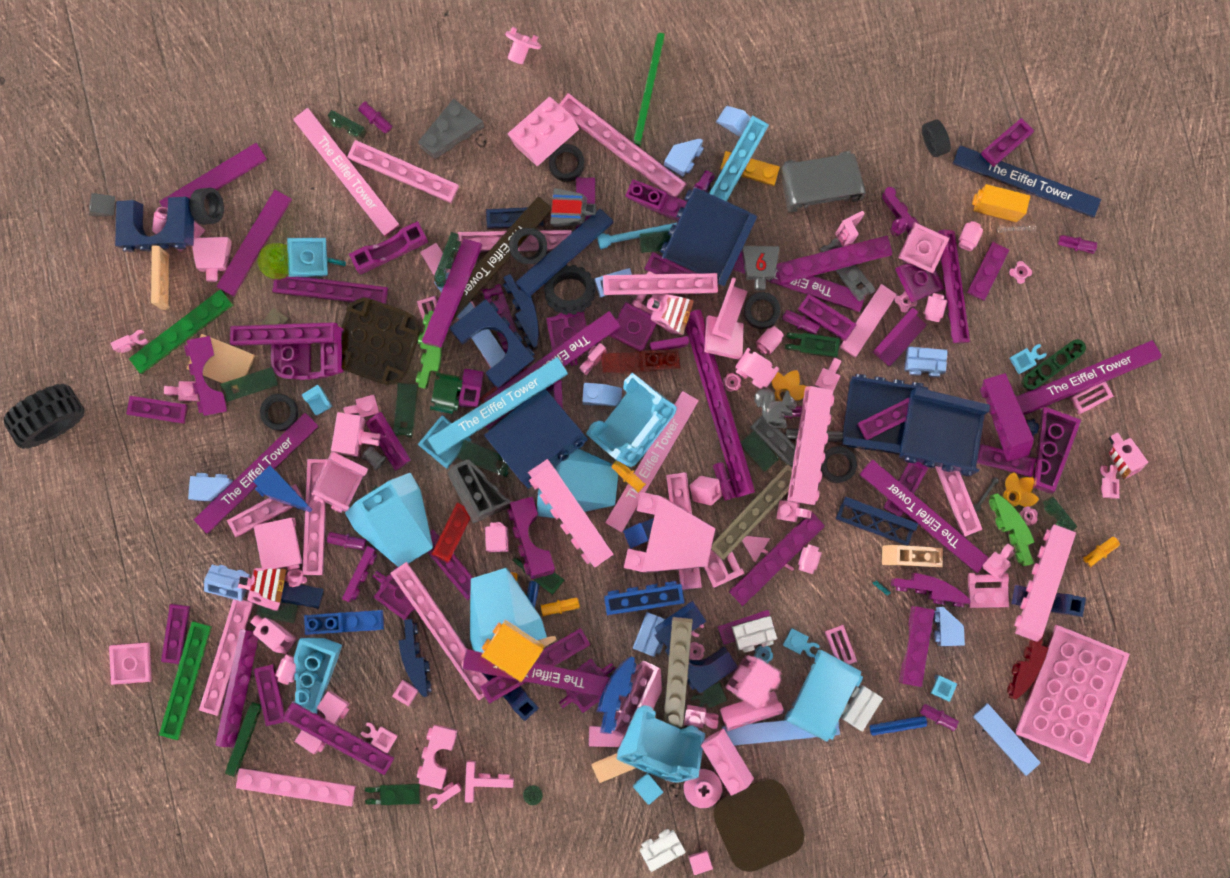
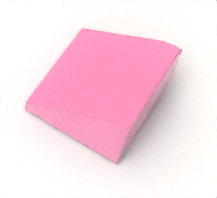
(700, 862)

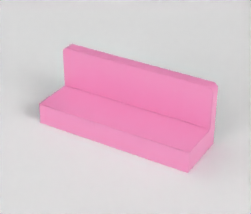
(847, 232)
(729, 311)
(745, 713)

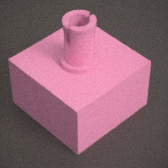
(350, 435)

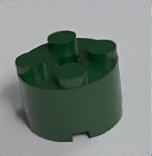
(445, 393)

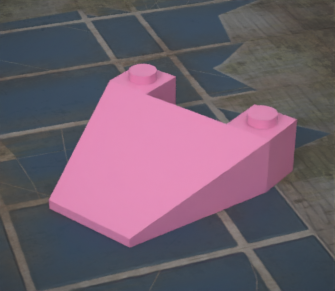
(675, 541)

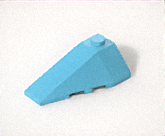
(314, 667)

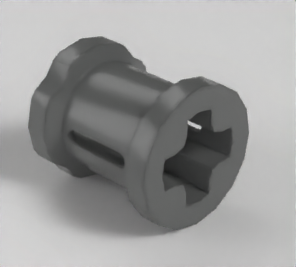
(373, 458)

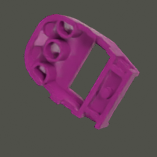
(294, 360)

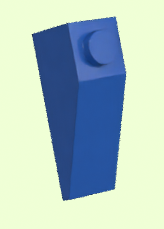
(277, 489)

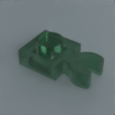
(712, 696)

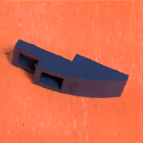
(527, 316)
(415, 667)

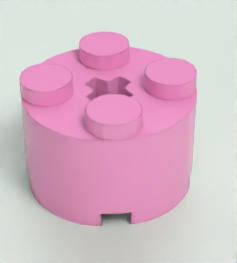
(756, 368)

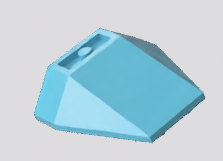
(589, 481)
(394, 520)
(498, 598)

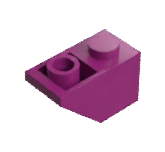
(470, 388)

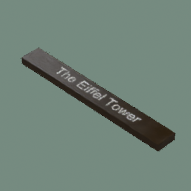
(500, 252)

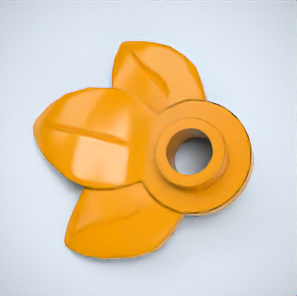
(788, 382)
(1021, 489)

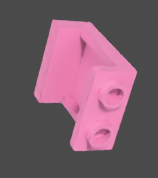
(338, 482)
(278, 544)

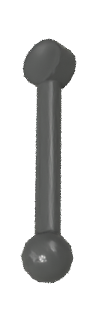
(995, 480)

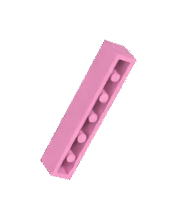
(810, 445)
(570, 512)
(1045, 582)

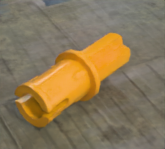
(628, 476)
(1101, 551)
(560, 606)

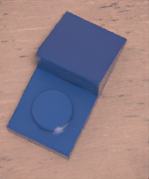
(639, 533)

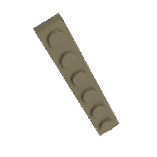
(752, 514)
(678, 671)

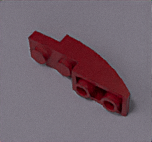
(1027, 671)

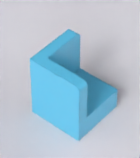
(317, 400)
(943, 688)
(648, 788)

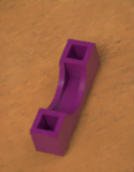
(381, 253)
(200, 352)
(537, 560)
(919, 636)

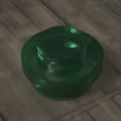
(532, 795)

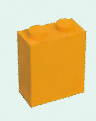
(1001, 203)
(512, 650)

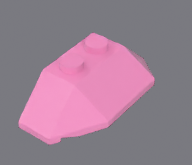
(645, 691)

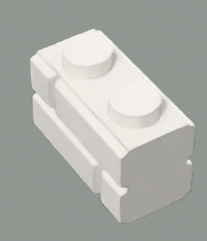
(754, 633)
(861, 707)
(661, 850)

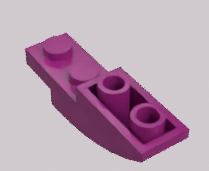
(654, 199)
(938, 589)

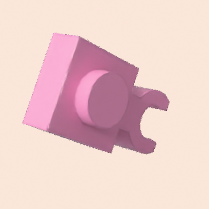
(593, 358)
(382, 738)

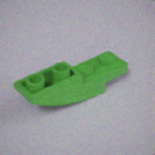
(431, 359)
(1011, 520)

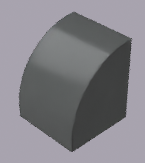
(101, 205)

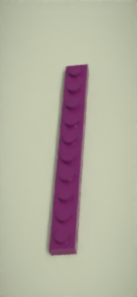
(719, 407)

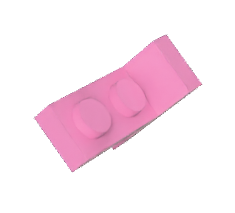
(483, 780)

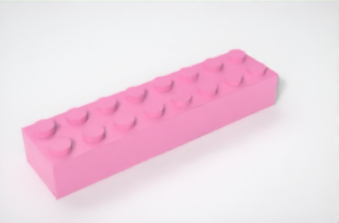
(753, 681)

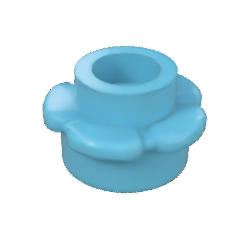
(768, 654)

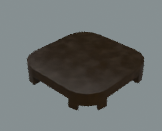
(378, 341)
(758, 825)

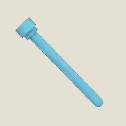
(606, 240)

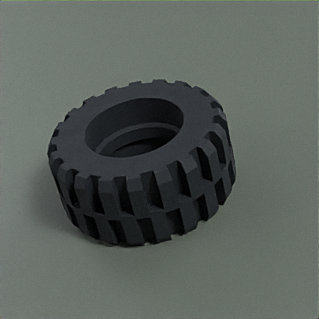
(43, 416)

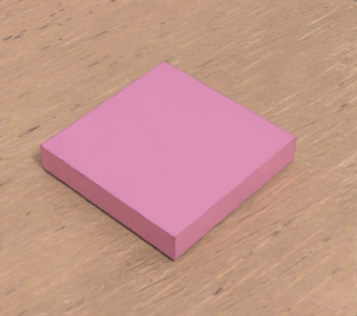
(923, 247)
(721, 346)
(130, 663)

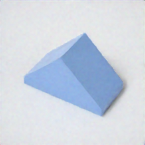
(734, 120)

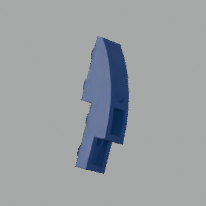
(344, 622)
(617, 686)

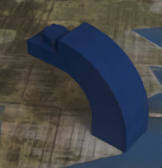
(1063, 603)
(519, 701)

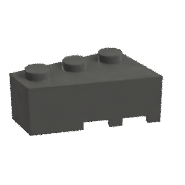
(449, 129)
(476, 492)

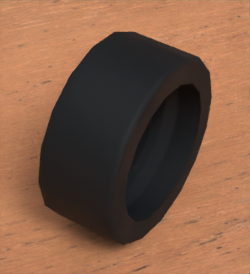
(936, 138)
(566, 177)
(197, 207)
(513, 246)
(762, 296)
(275, 398)
(852, 464)

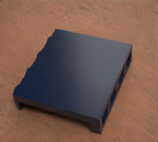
(708, 235)
(868, 398)
(943, 431)
(534, 434)

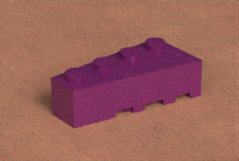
(1007, 417)
(1054, 444)

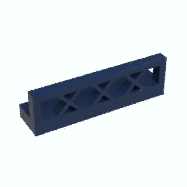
(879, 514)

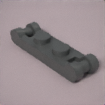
(851, 275)

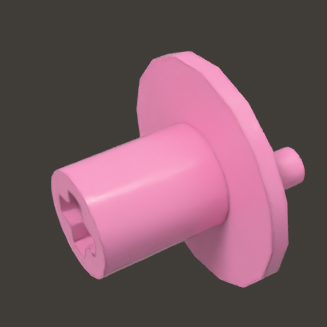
(520, 45)
(704, 790)

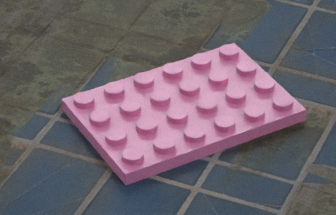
(1072, 694)

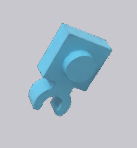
(1025, 360)
(797, 642)

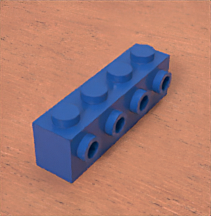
(644, 599)

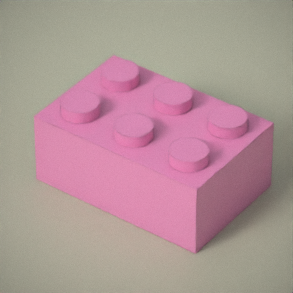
(543, 131)

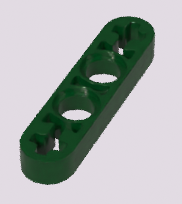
(1053, 364)
(243, 739)

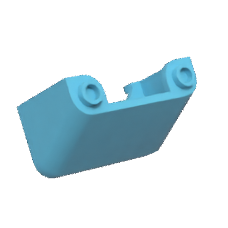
(633, 422)
(824, 695)
(661, 748)

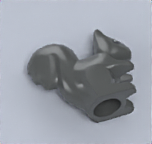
(772, 410)

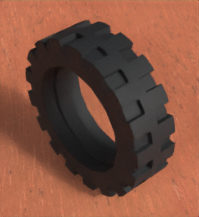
(572, 306)

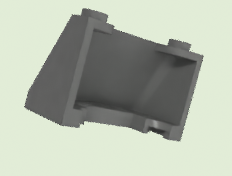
(822, 181)

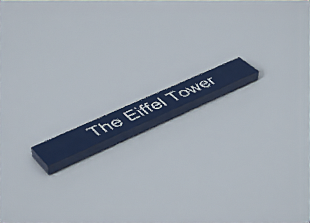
(1028, 182)

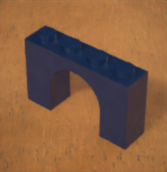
(176, 233)
(486, 318)
(700, 672)

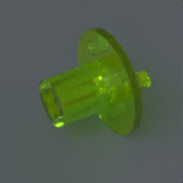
(274, 261)

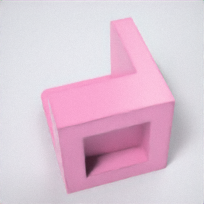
(705, 490)

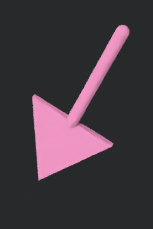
(756, 546)

